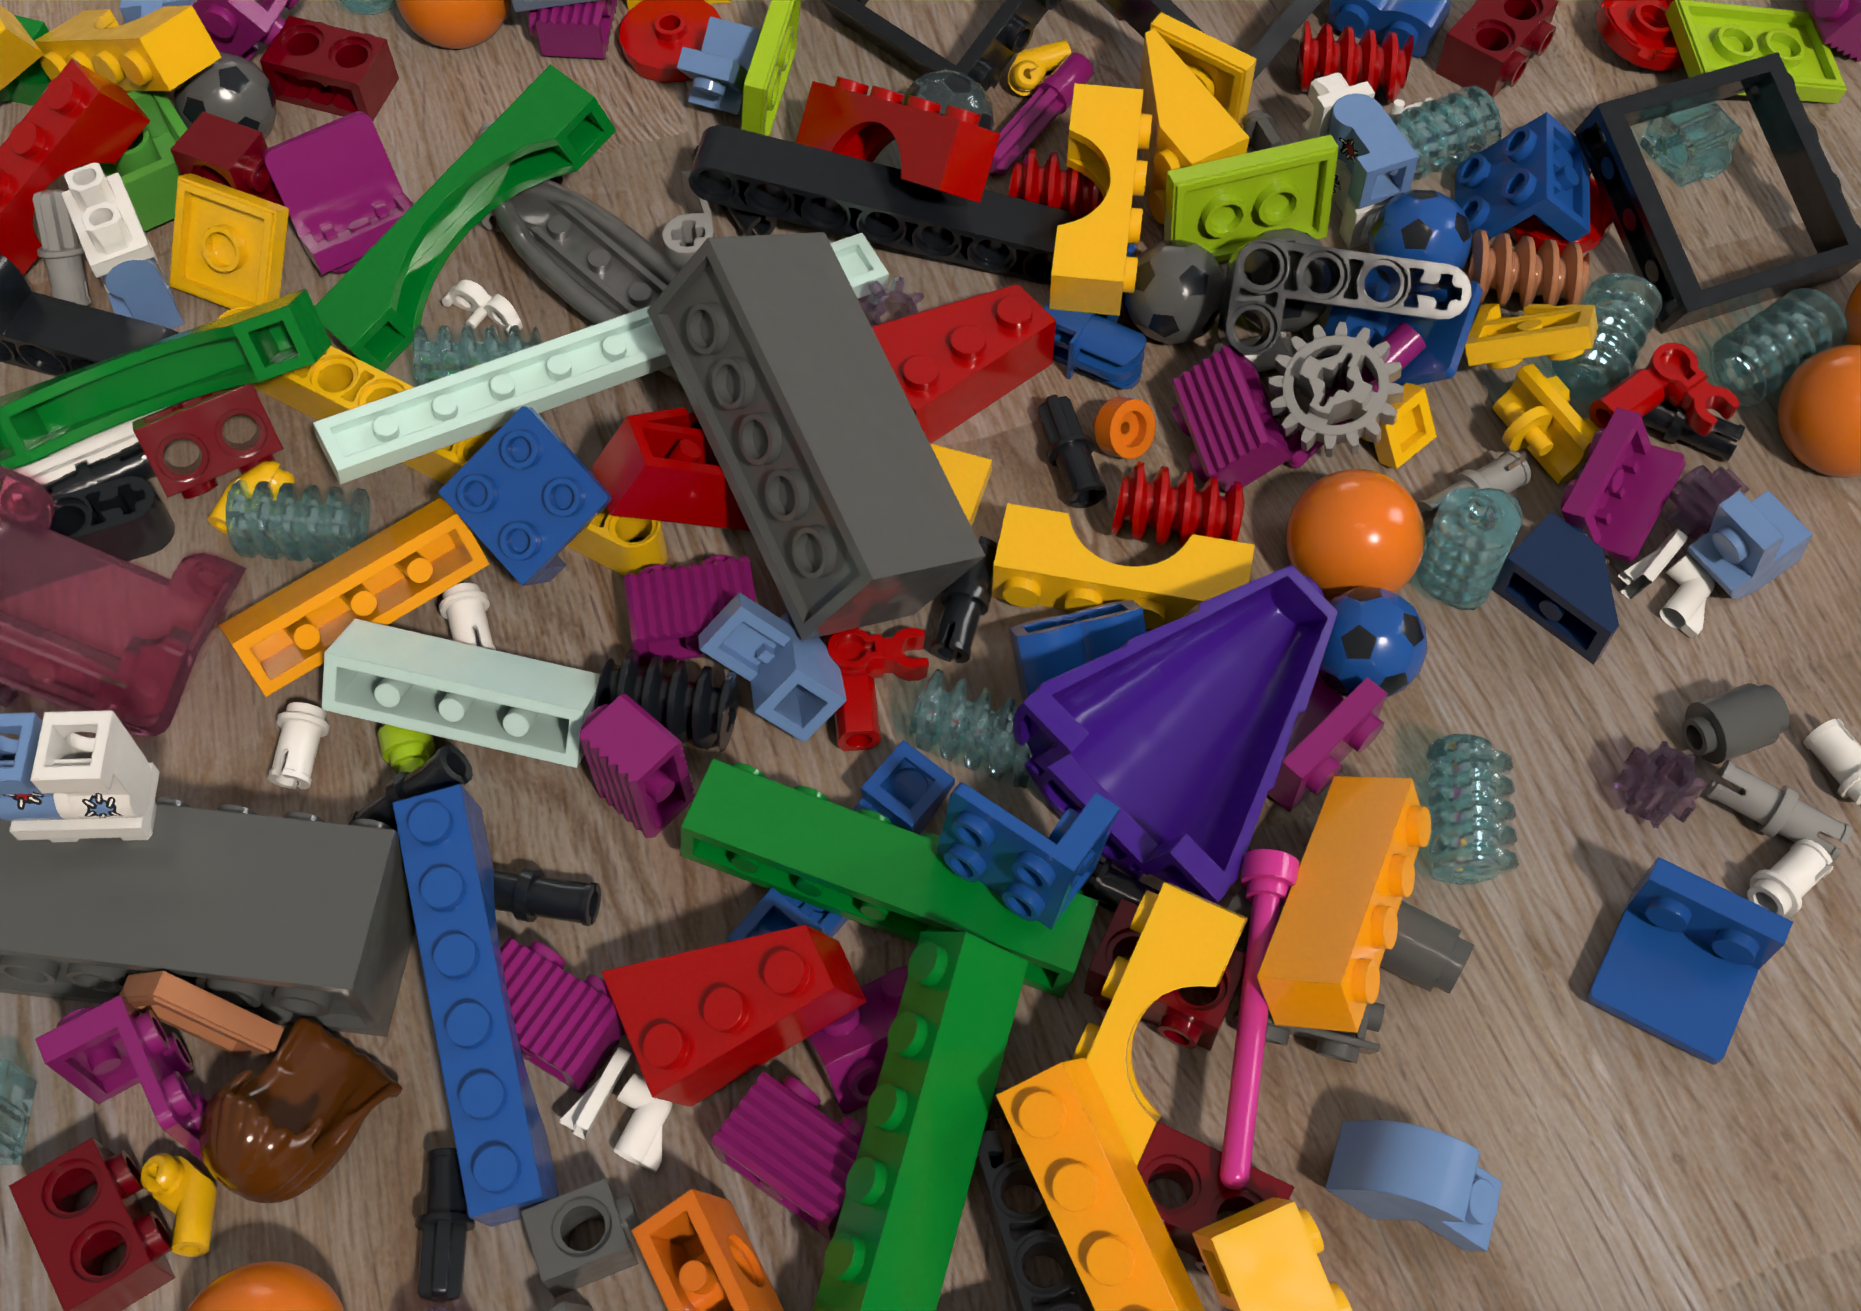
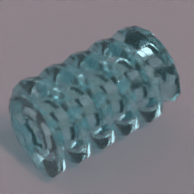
(1450, 128)
(1625, 315)
(1775, 343)
(448, 357)
(295, 526)
(1468, 545)
(970, 728)
(1470, 810)

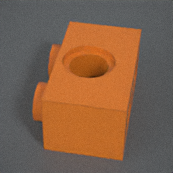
(704, 1257)

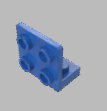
(1526, 174)
(1443, 338)
(526, 497)
(1024, 867)
(1685, 959)

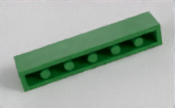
(865, 870)
(923, 1127)

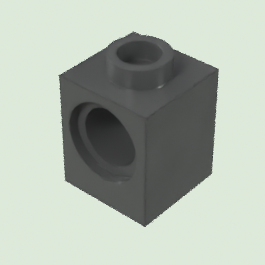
(551, 1227)

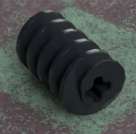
(674, 701)

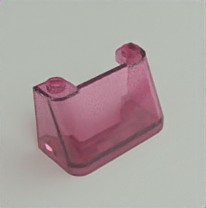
(98, 627)

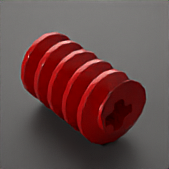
(1356, 62)
(1053, 186)
(1177, 507)

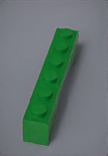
(537, 138)
(184, 366)

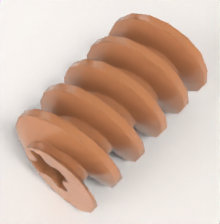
(1527, 271)

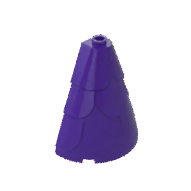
(1184, 728)

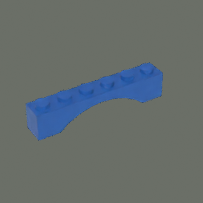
(487, 1086)

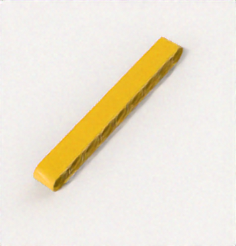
(344, 382)

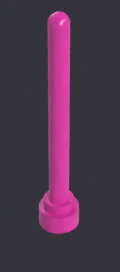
(1268, 880)

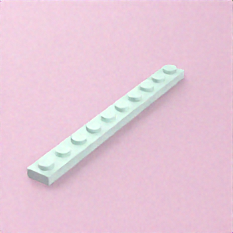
(535, 377)

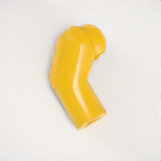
(1033, 64)
(265, 471)
(186, 1194)

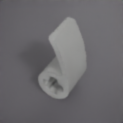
(689, 231)

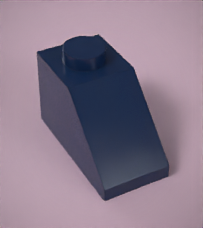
(1562, 585)

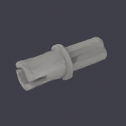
(60, 248)

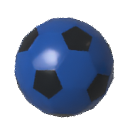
(1422, 228)
(1373, 638)

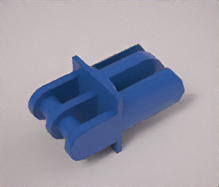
(1098, 347)

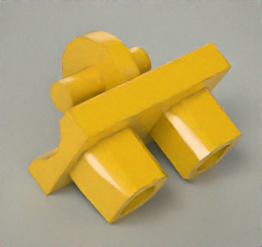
(1545, 423)

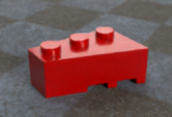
(967, 354)
(666, 472)
(729, 1007)

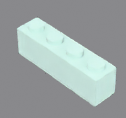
(458, 691)

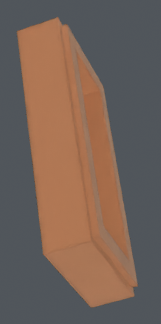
(201, 1013)

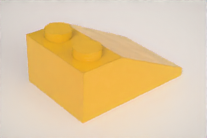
(1186, 120)

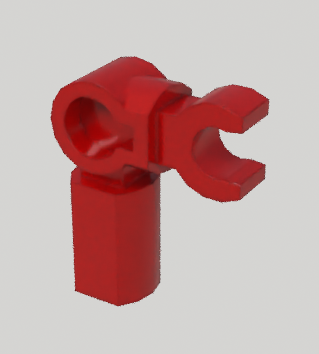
(1670, 377)
(860, 661)

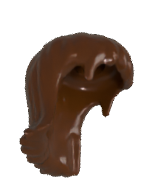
(293, 1117)

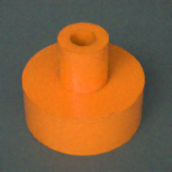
(1124, 427)

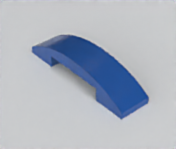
(906, 792)

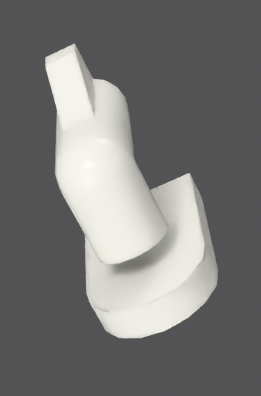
(1687, 605)
(643, 1134)

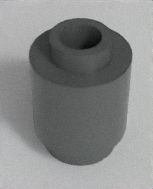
(1735, 722)
(1426, 950)

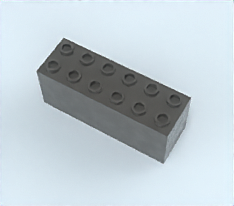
(813, 431)
(237, 902)

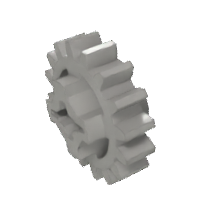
(1356, 402)

